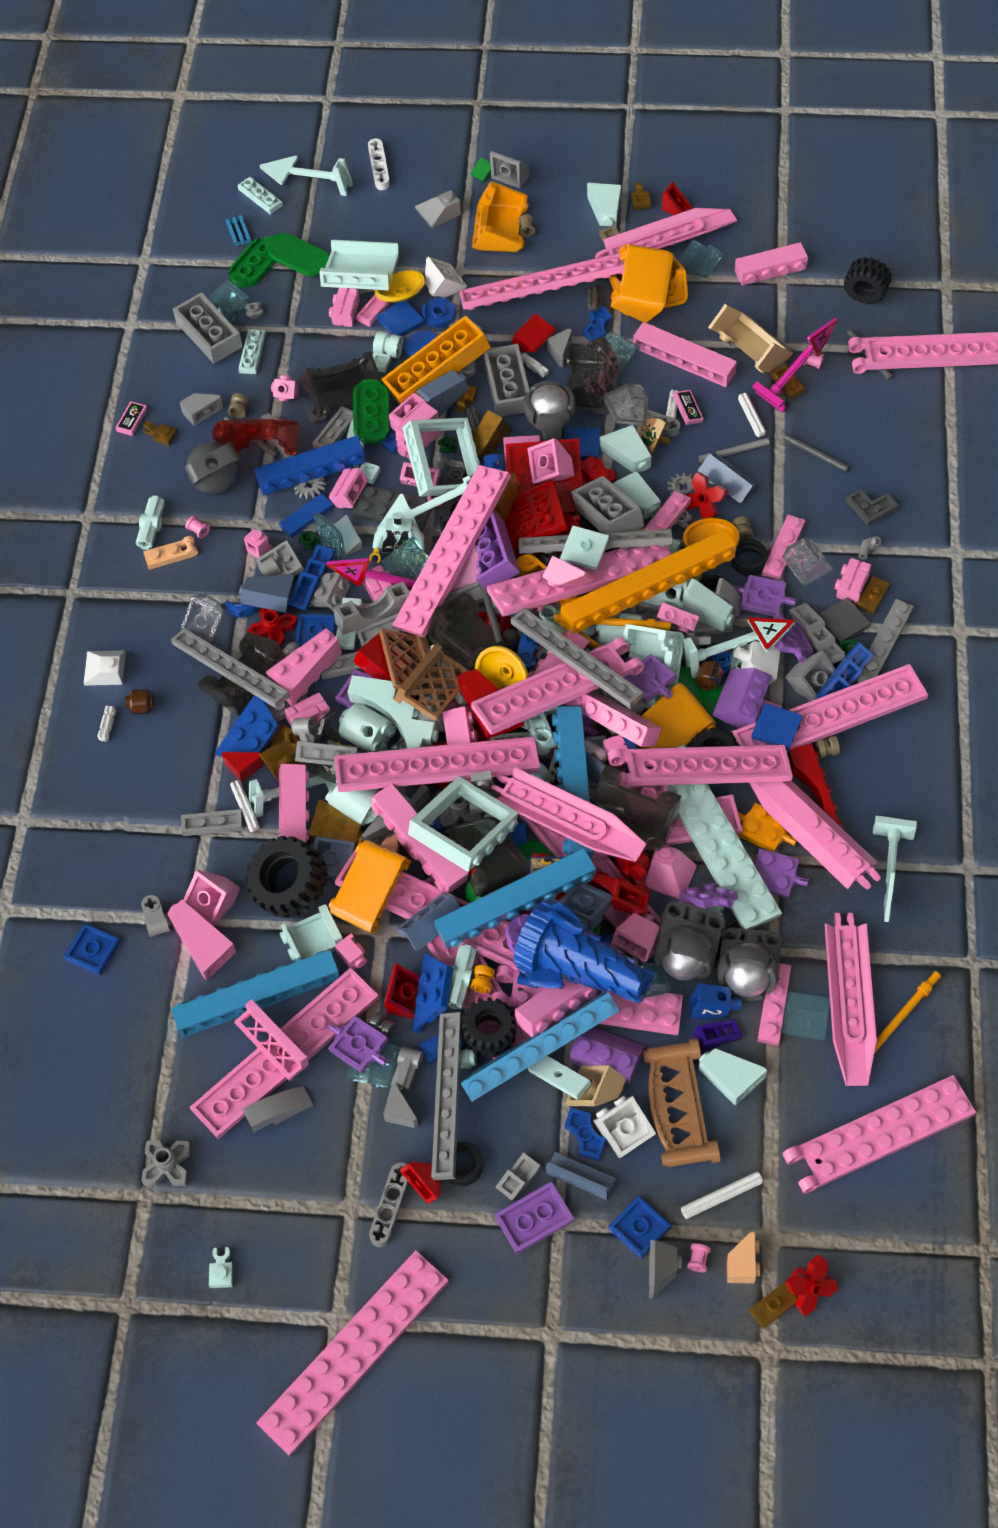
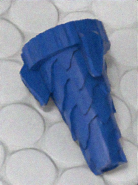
(560, 947)

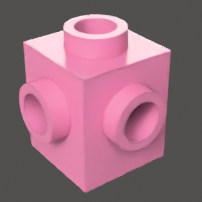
(285, 388)

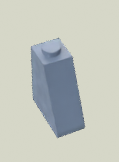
(444, 391)
(267, 591)

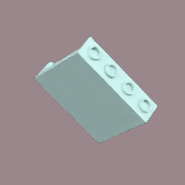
(360, 265)

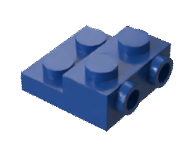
(526, 651)

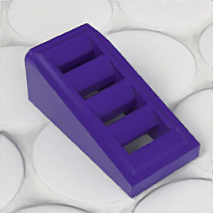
(706, 1040)

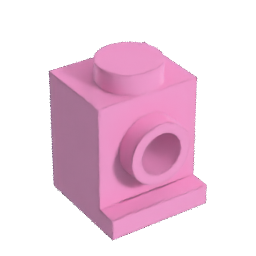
(257, 543)
(351, 952)

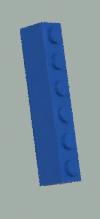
(310, 465)

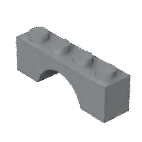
(353, 617)

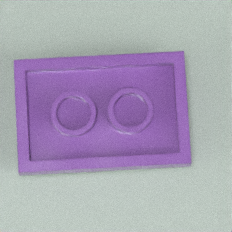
(534, 1218)

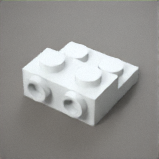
(624, 1125)

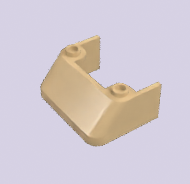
(750, 338)

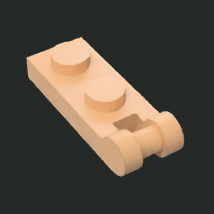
(170, 553)

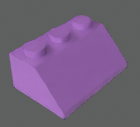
(742, 696)
(606, 1049)

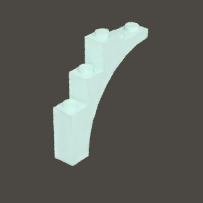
(379, 696)

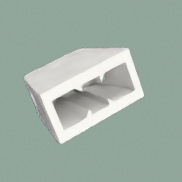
(755, 657)

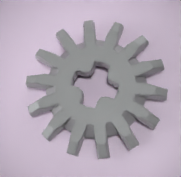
(681, 480)
(303, 490)

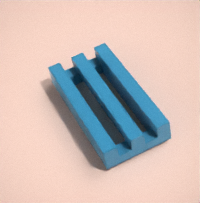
(234, 221)

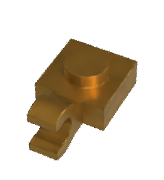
(640, 198)
(467, 398)
(161, 434)

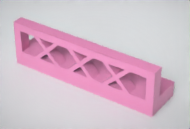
(279, 1037)

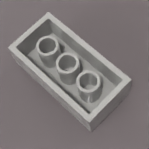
(207, 328)
(506, 379)
(607, 507)

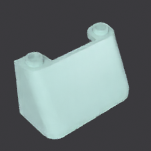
(662, 644)

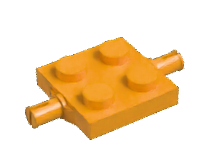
(763, 829)

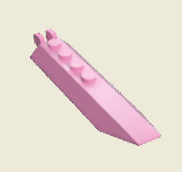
(670, 230)
(569, 815)
(816, 832)
(851, 999)

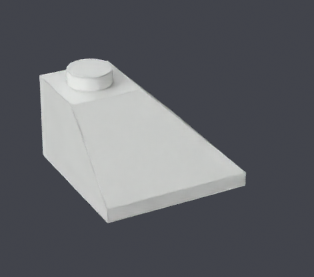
(442, 278)
(104, 667)

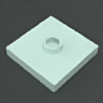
(584, 548)

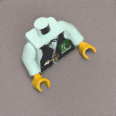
(395, 533)

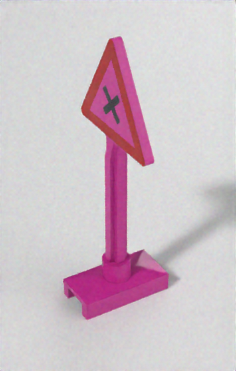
(817, 341)
(356, 570)

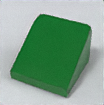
(482, 170)

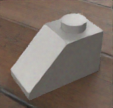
(200, 407)

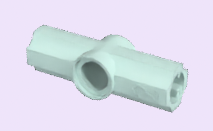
(150, 522)
(461, 976)

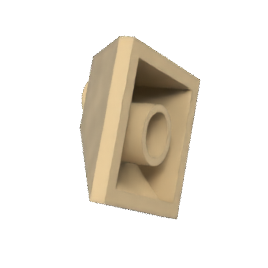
(605, 1086)

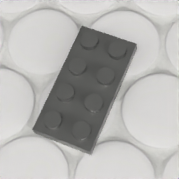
(376, 502)

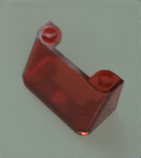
(243, 431)

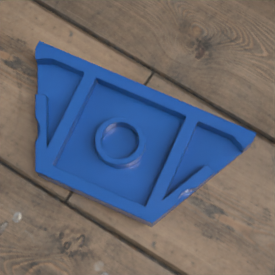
(251, 730)
(432, 992)

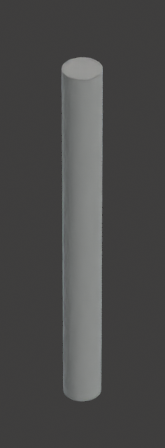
(737, 449)

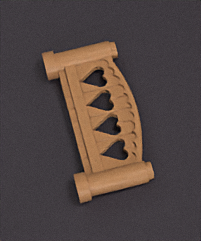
(696, 1146)

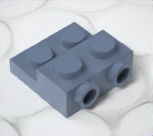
(334, 853)
(588, 904)

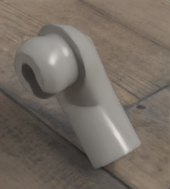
(868, 545)

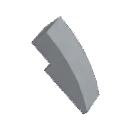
(277, 1108)

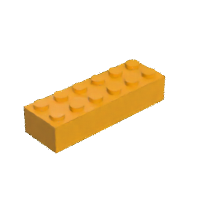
(447, 352)

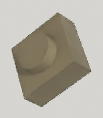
(608, 232)

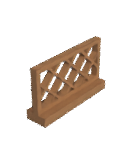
(418, 649)
(418, 676)

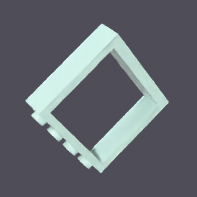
(418, 456)
(421, 831)

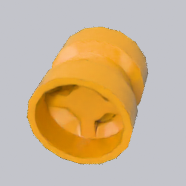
(482, 979)

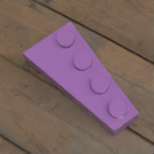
(495, 553)

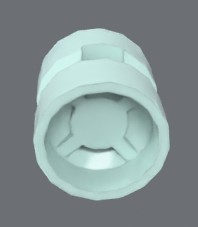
(388, 344)

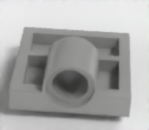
(280, 561)

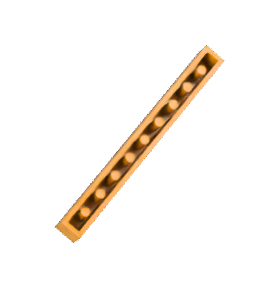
(648, 582)

